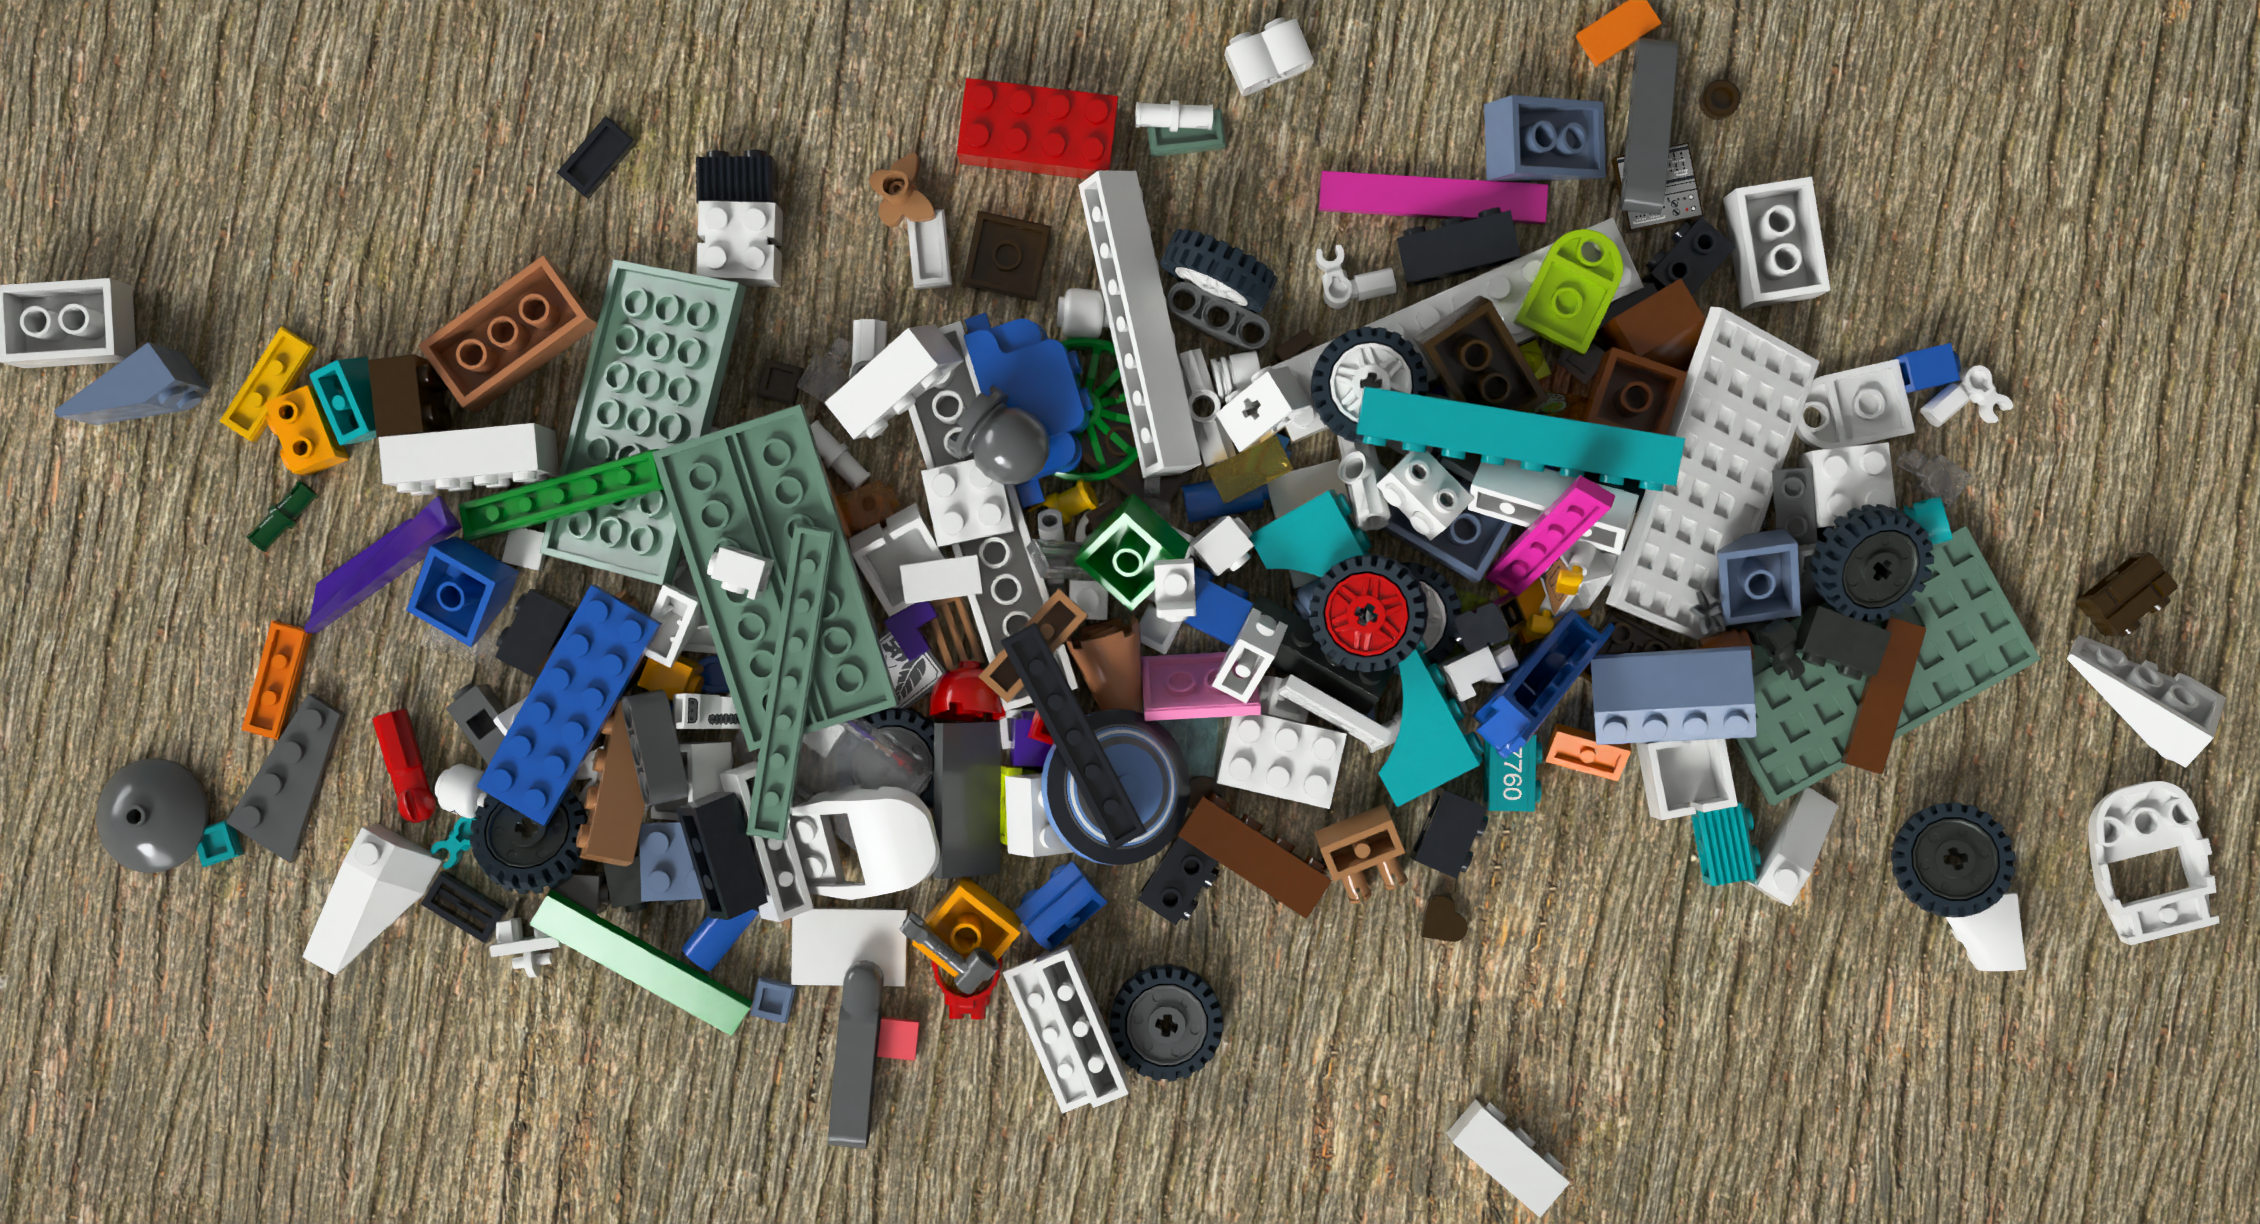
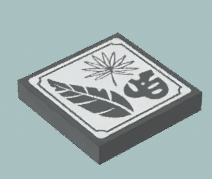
(910, 679)

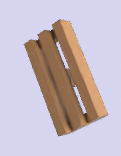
(944, 603)

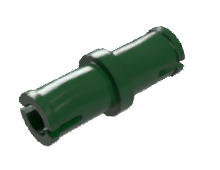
(282, 516)

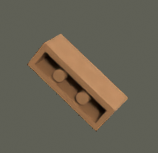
(1057, 622)

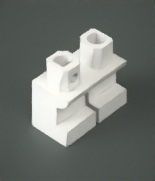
(1482, 665)

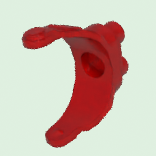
(963, 1003)

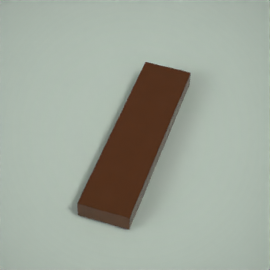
(1884, 698)

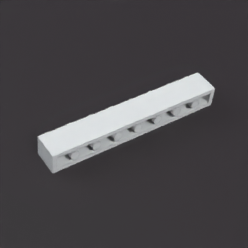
(1139, 323)

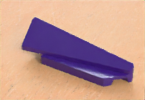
(380, 564)

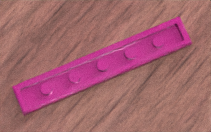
(1430, 196)

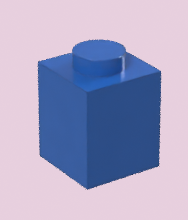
(1929, 367)

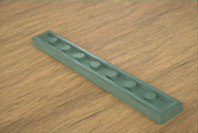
(791, 682)

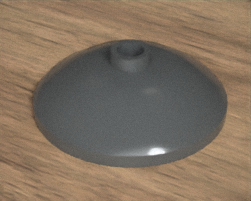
(171, 811)

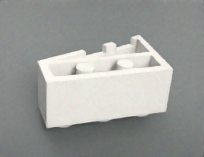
(893, 380)

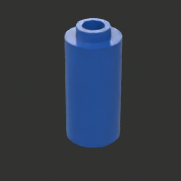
(1204, 502)
(715, 938)

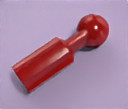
(405, 765)

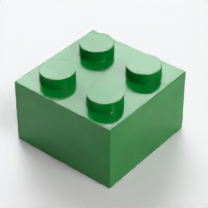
(1124, 551)

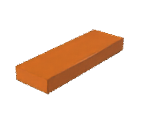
(277, 680)

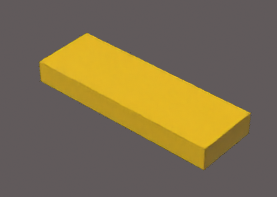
(270, 378)

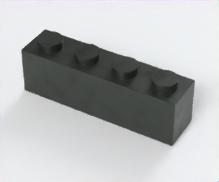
(1304, 659)

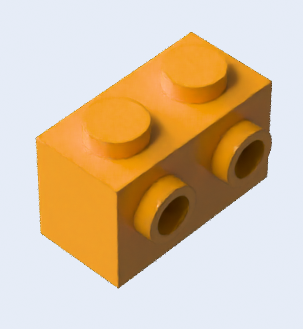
(304, 432)

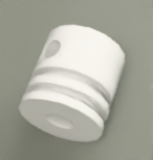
(1234, 373)

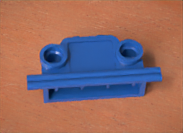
(1039, 379)
(1539, 682)

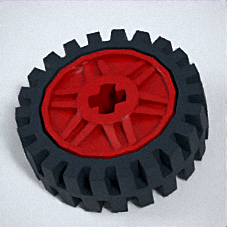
(1341, 625)

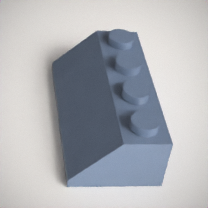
(1673, 695)

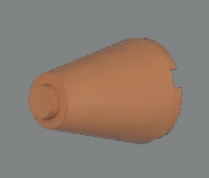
(1110, 662)

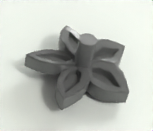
(1708, 614)

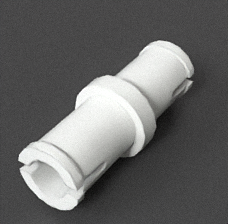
(1174, 115)
(838, 457)

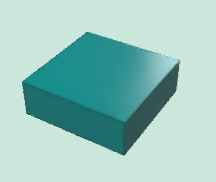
(219, 844)

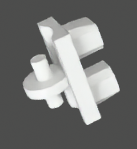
(511, 941)

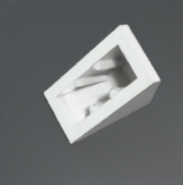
(679, 620)

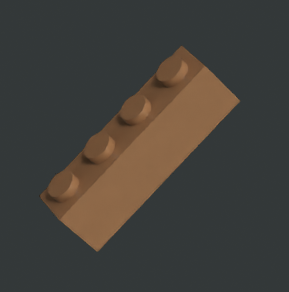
(613, 801)

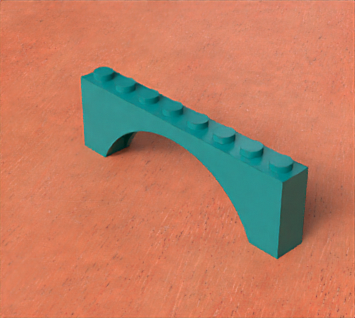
(1431, 737)

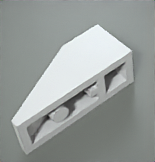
(1794, 847)

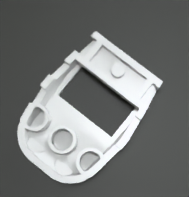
(2141, 822)
(890, 834)

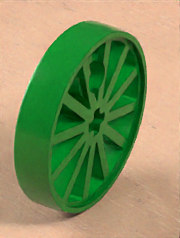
(1098, 413)

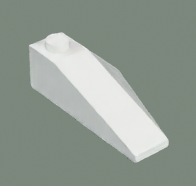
(2167, 712)
(371, 891)

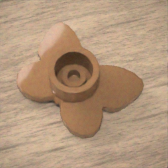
(900, 193)

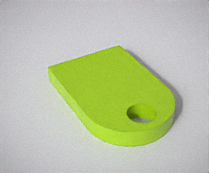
(1570, 292)

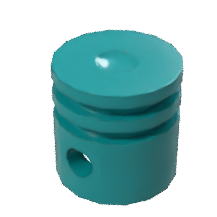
(1932, 518)

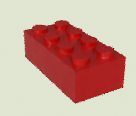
(1036, 129)

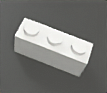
(1509, 1156)

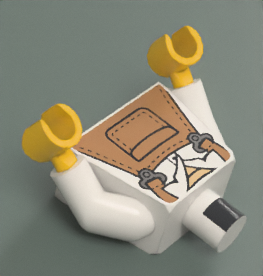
(1569, 584)

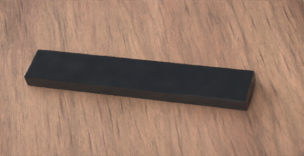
(1073, 736)

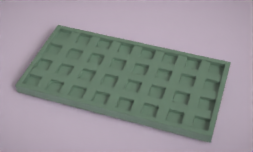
(1966, 649)

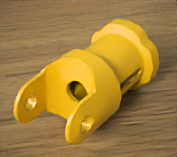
(1071, 501)

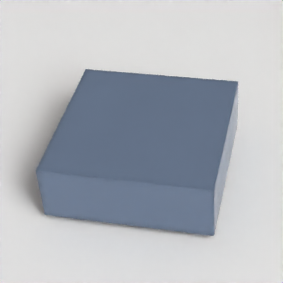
(773, 1000)

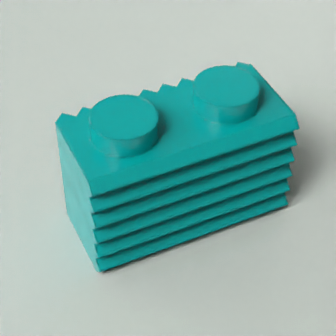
(1725, 845)

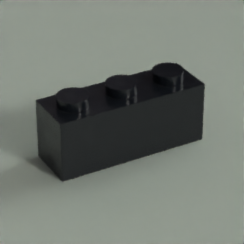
(1458, 247)
(722, 855)

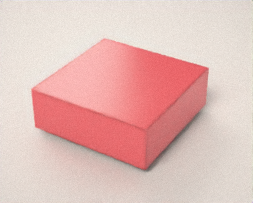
(898, 1038)

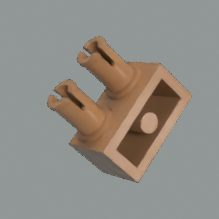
(1360, 844)

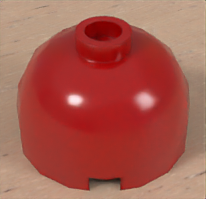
(964, 696)

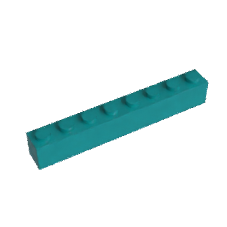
(1519, 436)

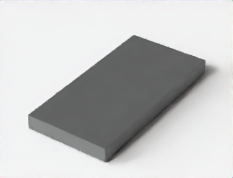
(967, 798)

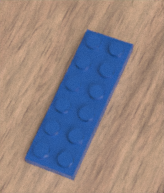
(569, 704)

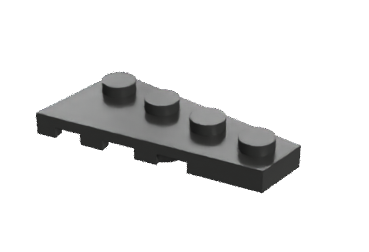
(283, 791)

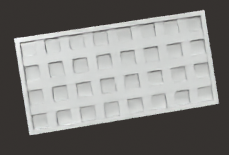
(1737, 428)

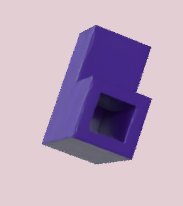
(906, 628)

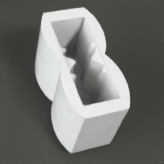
(1268, 56)

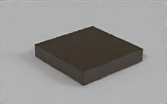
(1007, 256)

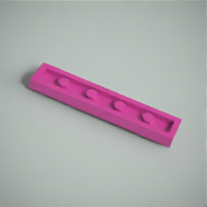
(1550, 535)

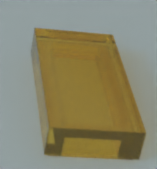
(1250, 470)

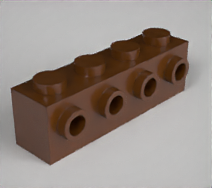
(1254, 855)

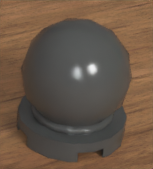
(1004, 440)

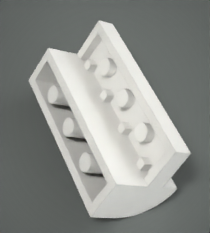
(1067, 1029)

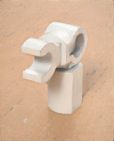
(1340, 290)
(1975, 385)

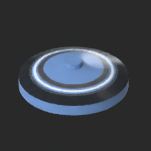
(1149, 771)

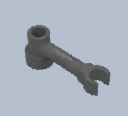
(971, 970)

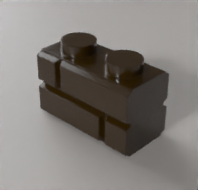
(2127, 595)

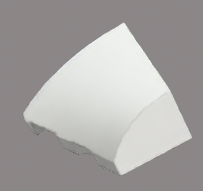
(1993, 936)

